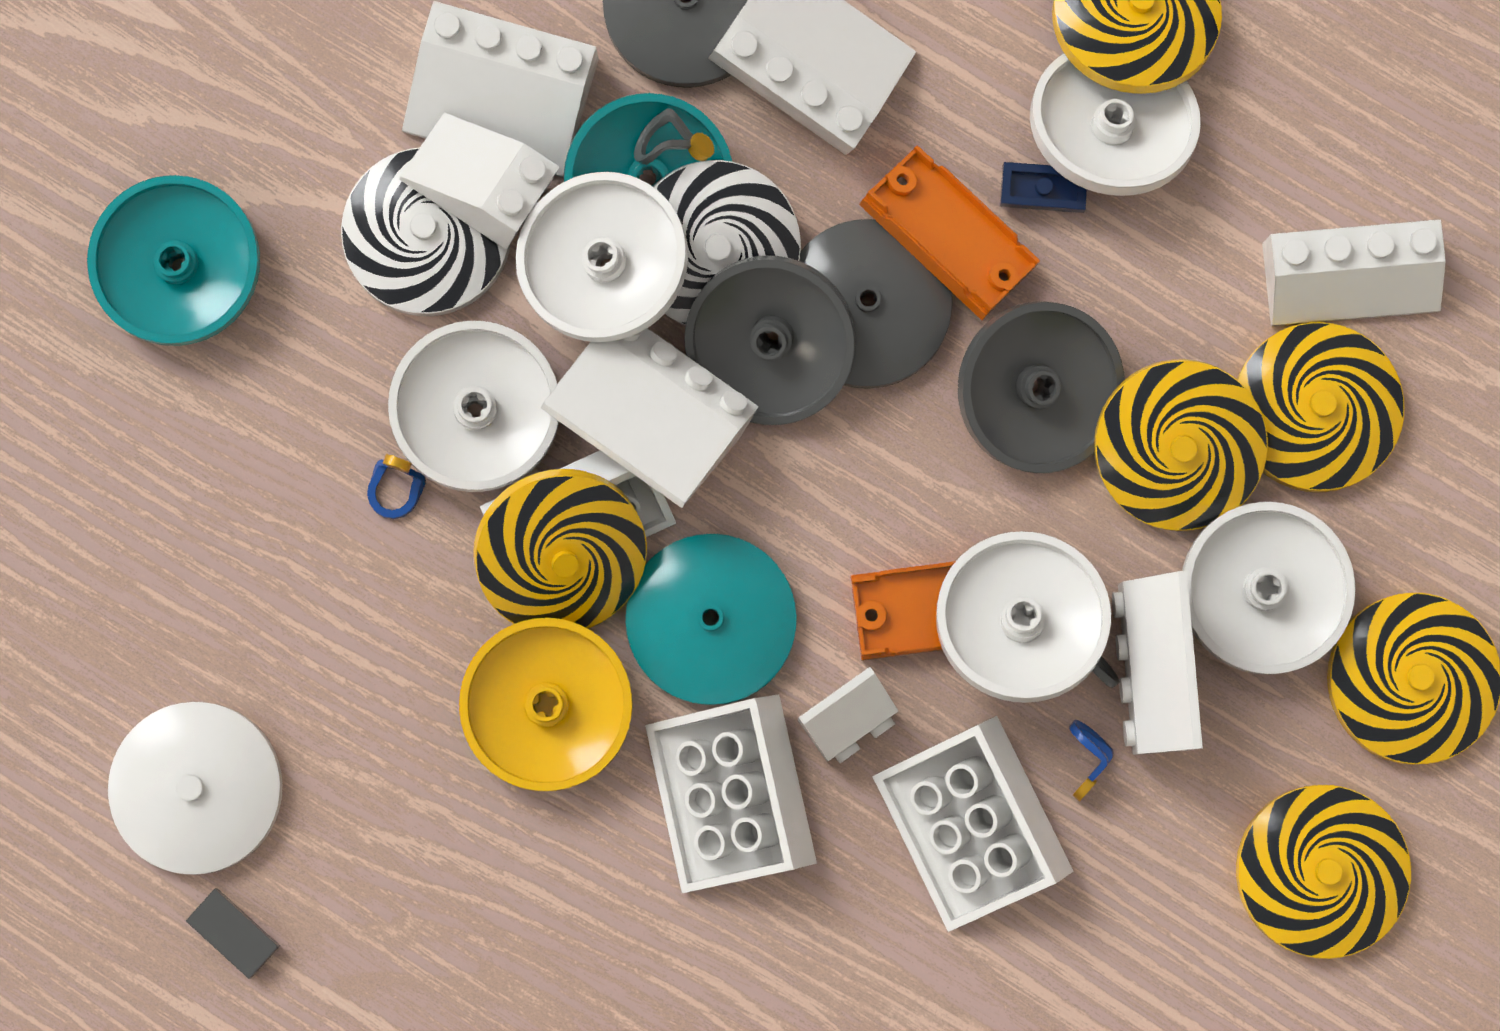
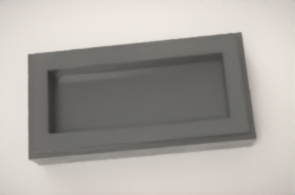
(232, 933)

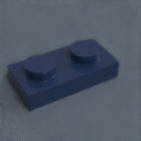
(1039, 189)

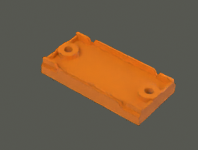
(950, 232)
(904, 608)

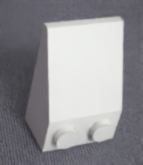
(480, 176)

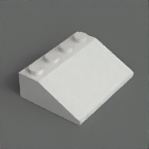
(815, 63)
(501, 80)
(651, 411)
(1158, 664)
(730, 793)
(973, 824)

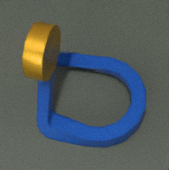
(415, 492)
(1092, 742)

